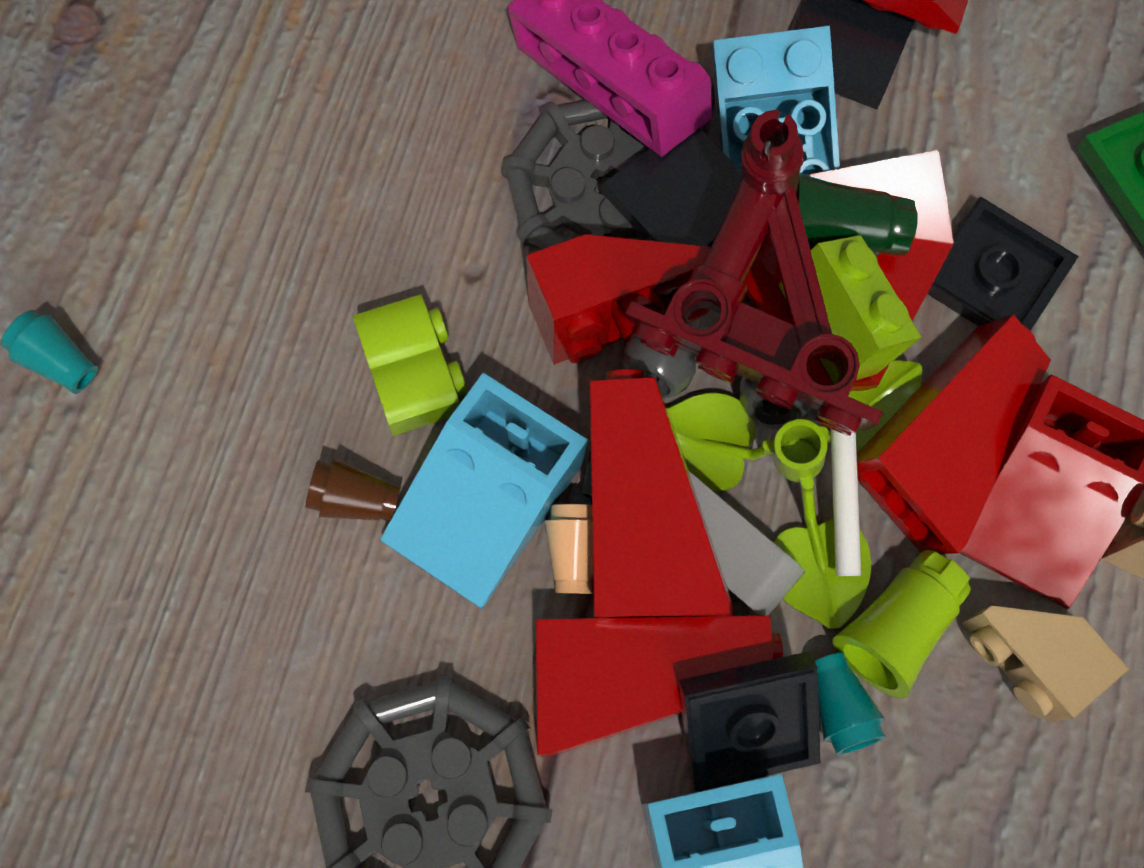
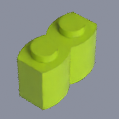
(408, 363)

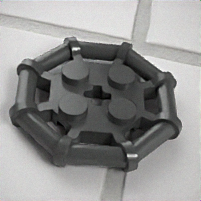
(570, 176)
(434, 757)

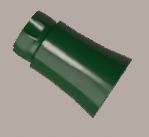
(844, 211)

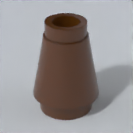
(350, 493)

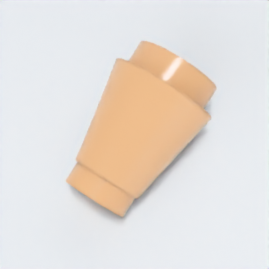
(571, 547)

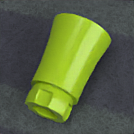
(904, 623)

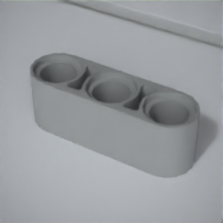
(748, 559)

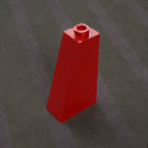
(952, 436)
(647, 519)
(626, 671)

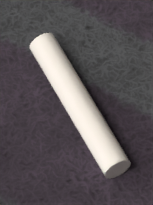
(845, 504)

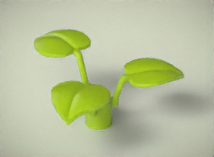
(716, 441)

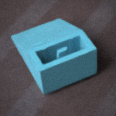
(779, 73)
(484, 490)
(725, 827)

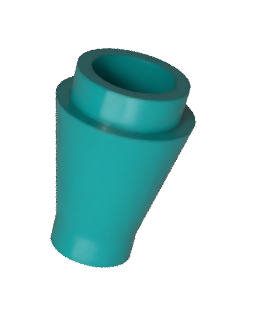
(47, 350)
(845, 708)

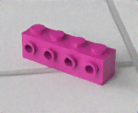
(616, 67)

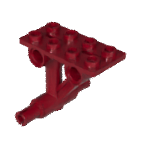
(746, 338)

